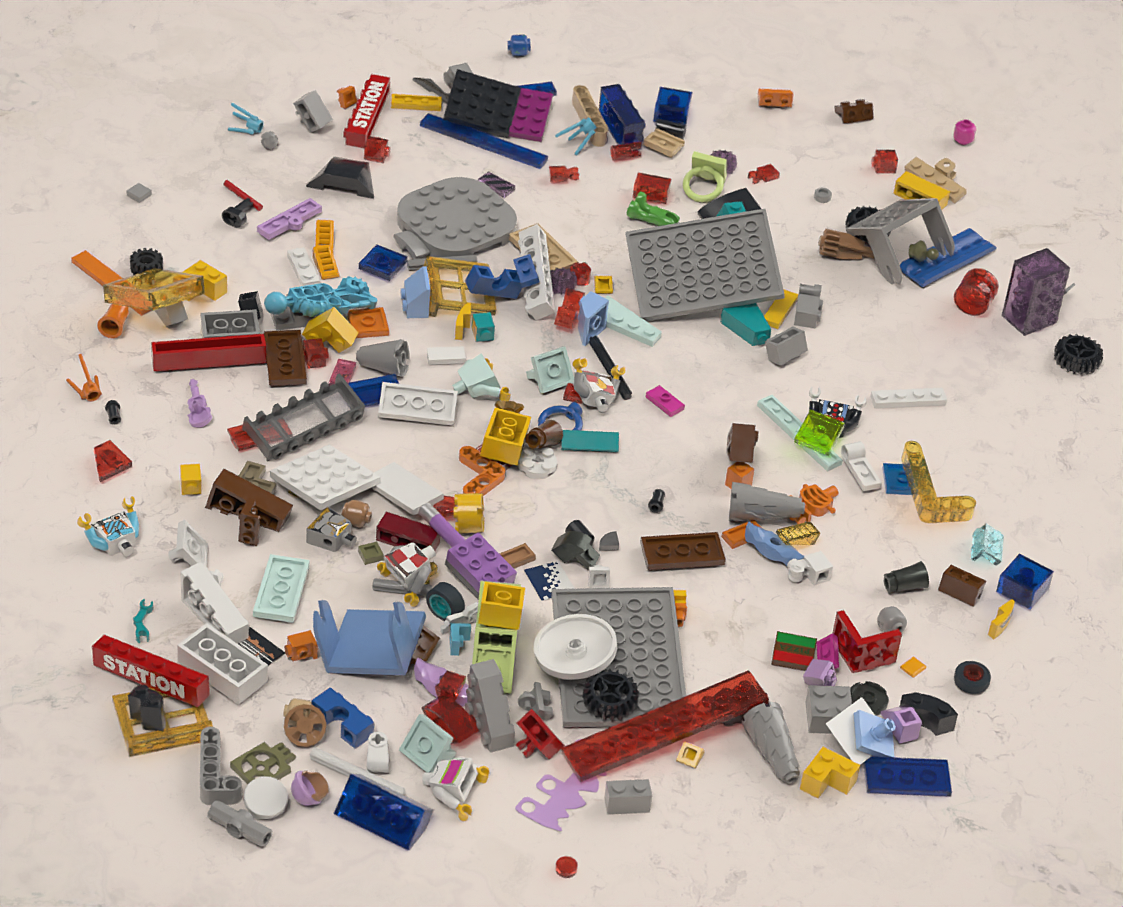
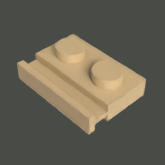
(663, 142)

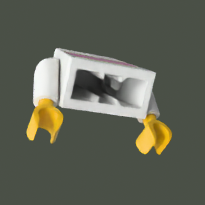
(453, 781)

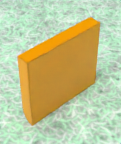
(913, 667)

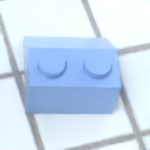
(416, 294)
(592, 316)

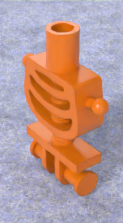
(816, 502)

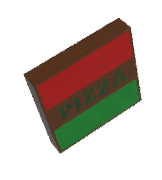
(793, 651)

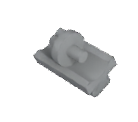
(536, 700)

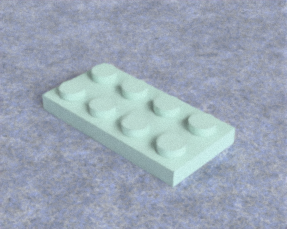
(281, 588)

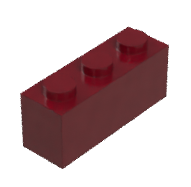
(402, 531)

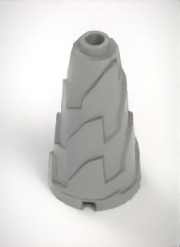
(759, 504)
(772, 736)

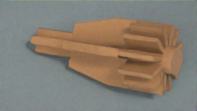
(843, 246)

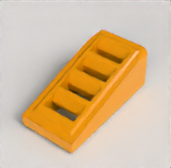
(324, 232)
(325, 260)

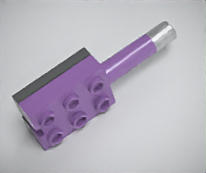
(471, 558)

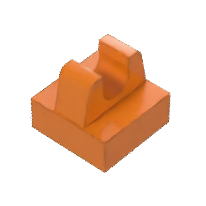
(347, 96)

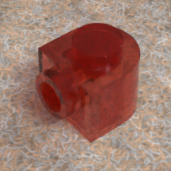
(582, 272)

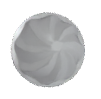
(269, 140)

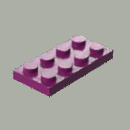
(531, 115)

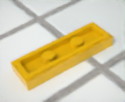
(416, 102)
(780, 309)

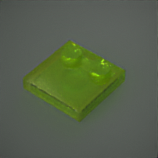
(819, 432)

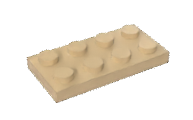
(557, 254)

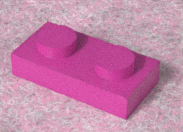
(828, 649)

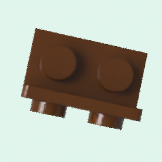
(249, 524)
(425, 645)

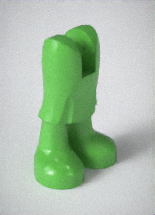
(651, 214)

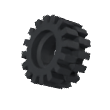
(140, 258)

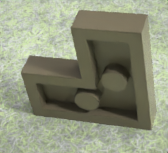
(253, 473)

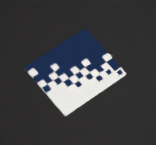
(548, 577)

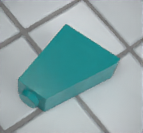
(747, 323)

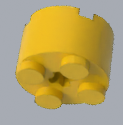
(469, 513)

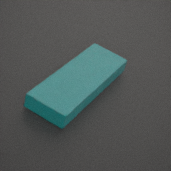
(590, 441)

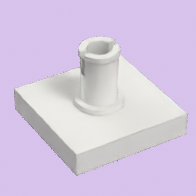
(189, 546)

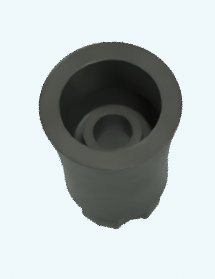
(907, 578)

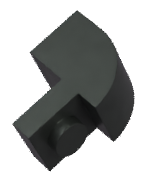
(575, 545)

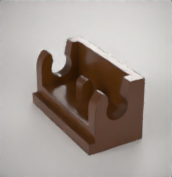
(961, 585)

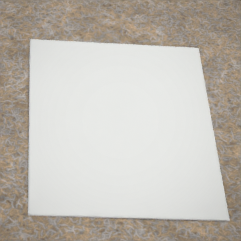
(844, 730)

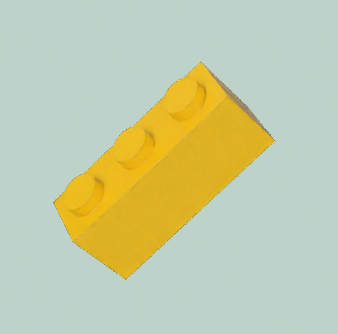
(913, 187)

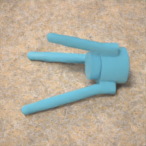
(253, 123)
(586, 126)

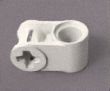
(377, 753)

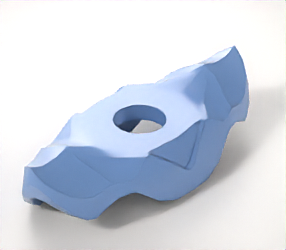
(770, 544)

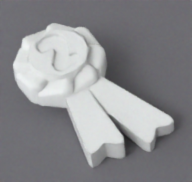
(467, 616)

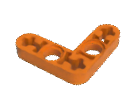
(491, 473)

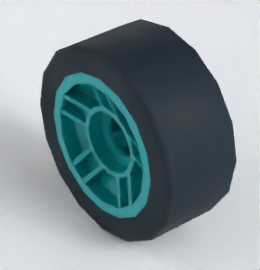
(444, 600)

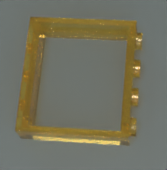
(136, 291)

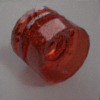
(976, 292)

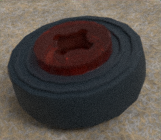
(972, 677)

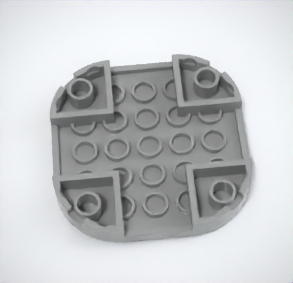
(456, 217)

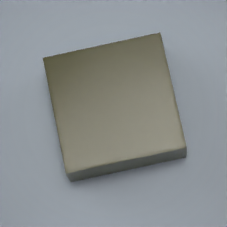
(370, 553)

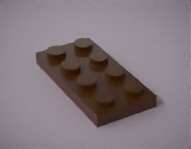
(285, 358)
(682, 551)

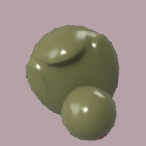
(920, 252)

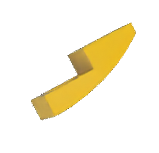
(463, 320)
(1002, 619)

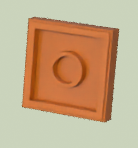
(369, 322)

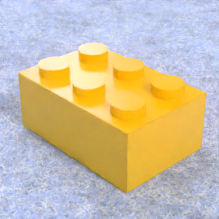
(505, 436)

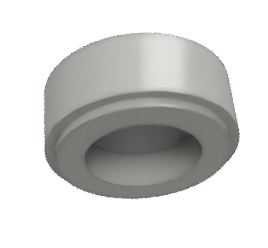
(822, 195)

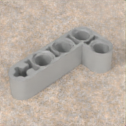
(212, 785)

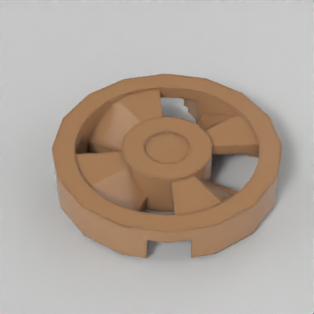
(304, 725)

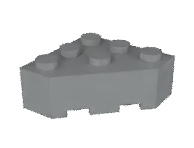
(489, 705)

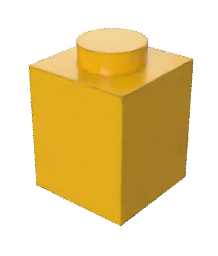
(190, 479)

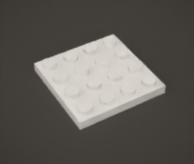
(324, 477)

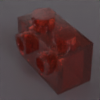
(655, 187)

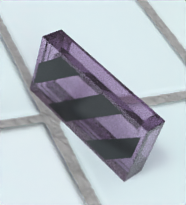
(497, 184)

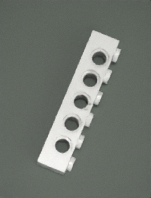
(540, 295)

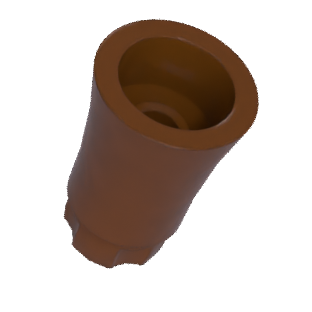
(546, 434)

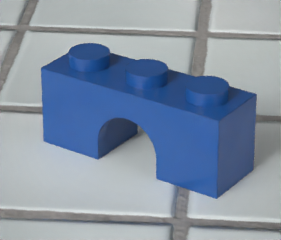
(481, 281)
(355, 725)

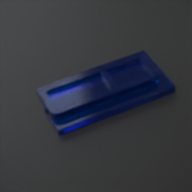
(370, 389)

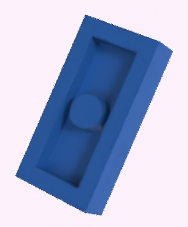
(526, 271)

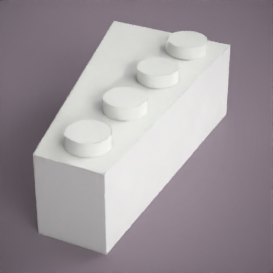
(211, 604)

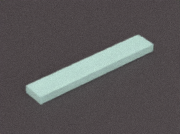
(791, 424)

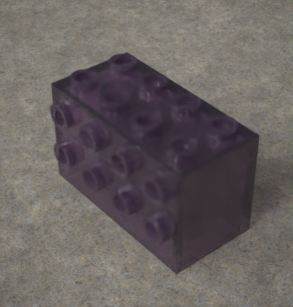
(1035, 291)

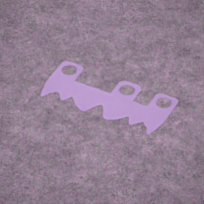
(563, 797)

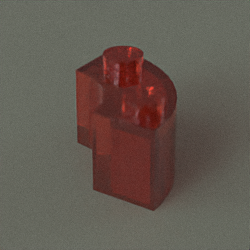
(451, 718)

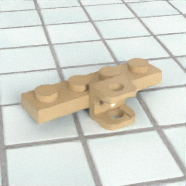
(939, 176)

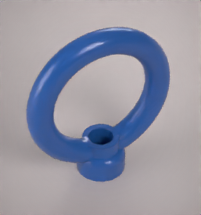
(572, 412)

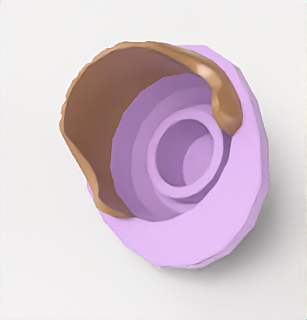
(309, 787)

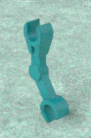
(141, 630)

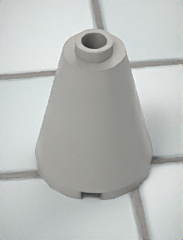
(385, 357)

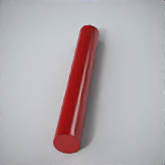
(242, 194)

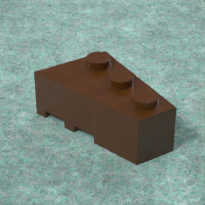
(741, 442)

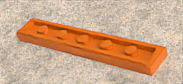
(98, 271)

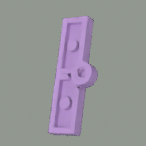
(289, 219)

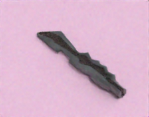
(430, 86)

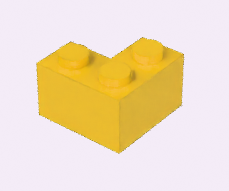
(214, 281)
(333, 328)
(829, 770)

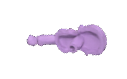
(200, 414)

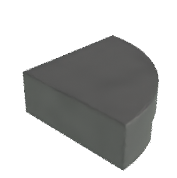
(609, 542)

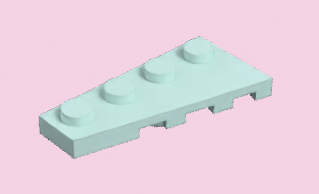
(630, 324)

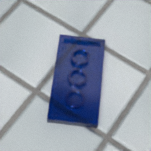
(907, 776)

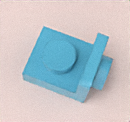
(458, 634)

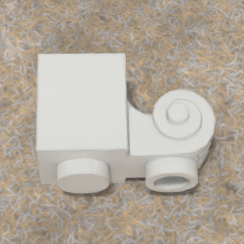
(813, 566)

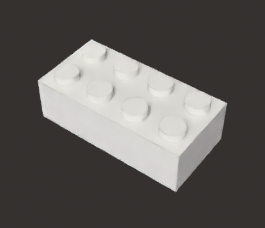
(227, 664)

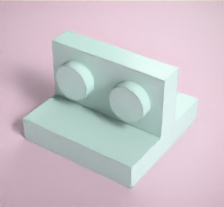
(551, 369)
(427, 744)

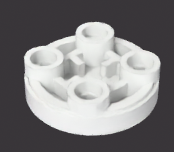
(265, 798)

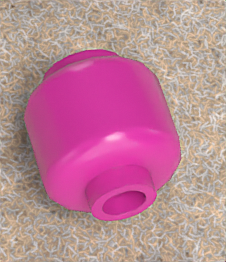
(964, 132)

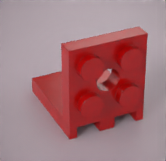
(865, 652)

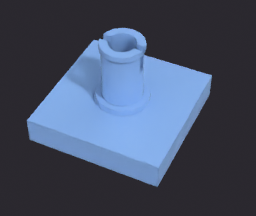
(874, 734)

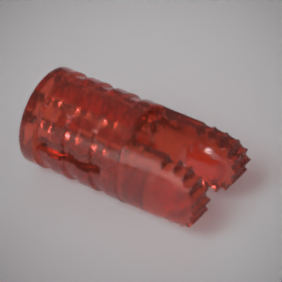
(625, 151)

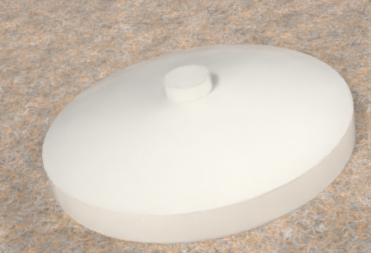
(575, 646)

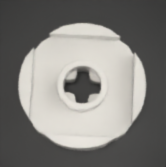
(528, 461)

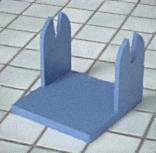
(368, 639)

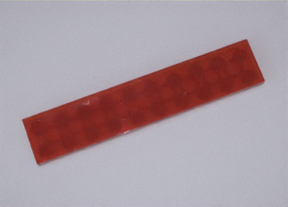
(664, 725)

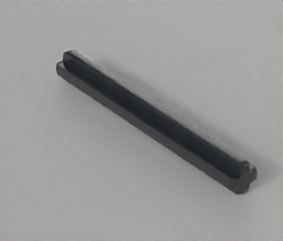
(608, 364)

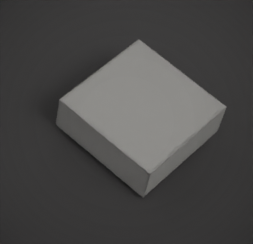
(139, 192)

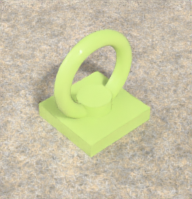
(708, 168)

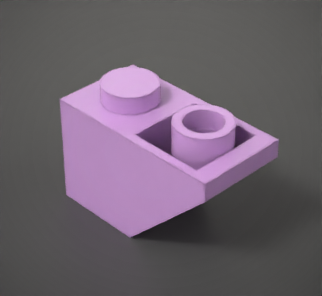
(820, 673)
(906, 723)

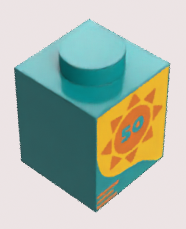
(483, 327)

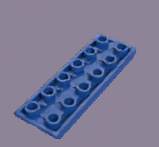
(968, 248)

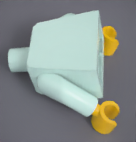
(480, 380)

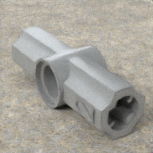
(240, 823)

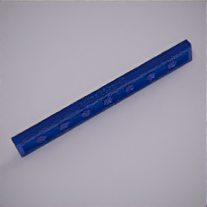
(484, 141)

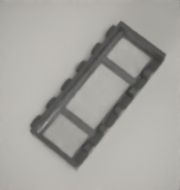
(304, 419)

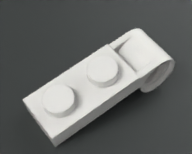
(859, 466)

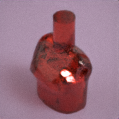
(446, 507)

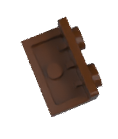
(855, 111)

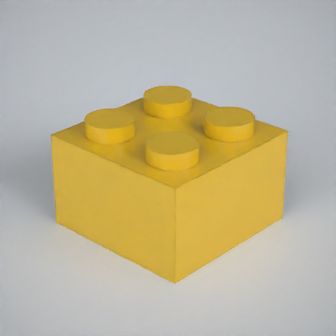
(501, 605)

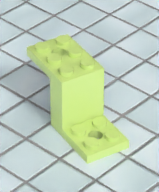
(495, 644)

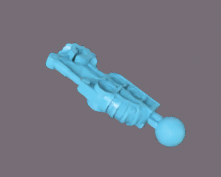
(320, 297)

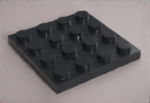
(482, 103)

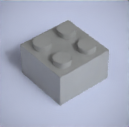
(824, 704)

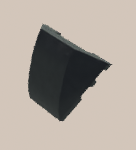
(345, 174)
(741, 195)

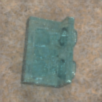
(987, 543)

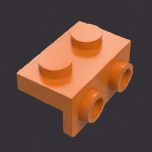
(775, 97)

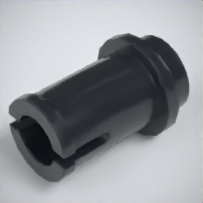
(113, 408)
(656, 503)

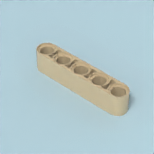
(587, 108)

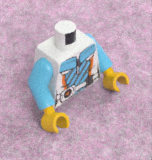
(115, 532)

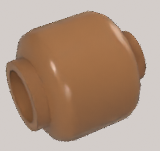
(357, 513)

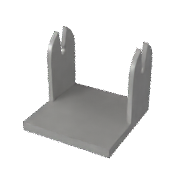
(895, 215)

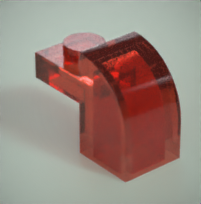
(568, 313)

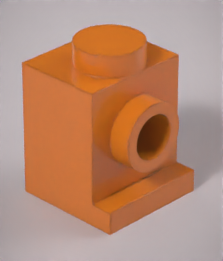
(301, 646)

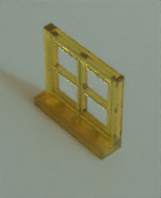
(436, 296)
(159, 740)

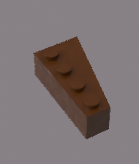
(231, 493)

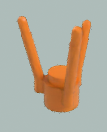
(90, 390)

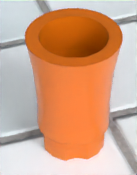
(113, 321)

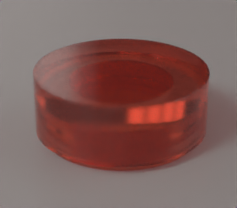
(566, 867)

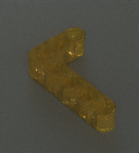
(929, 506)

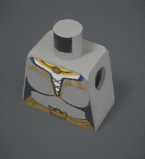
(330, 531)

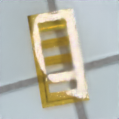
(800, 534)

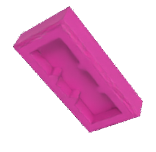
(665, 401)

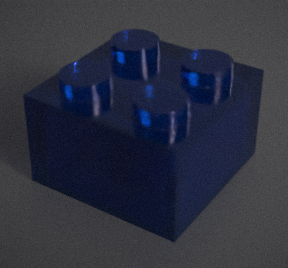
(673, 105)
(1024, 581)

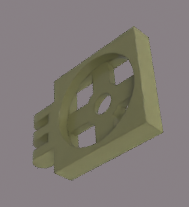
(277, 755)

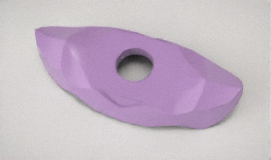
(430, 675)

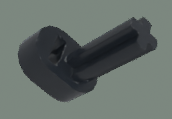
(235, 215)

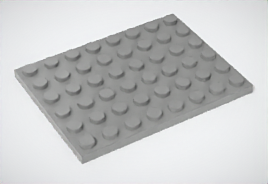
(704, 265)
(645, 647)

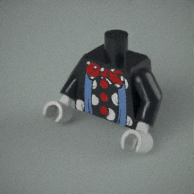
(838, 411)

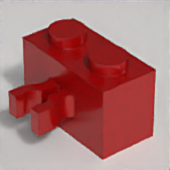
(538, 736)

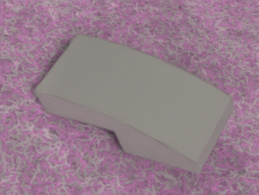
(412, 243)

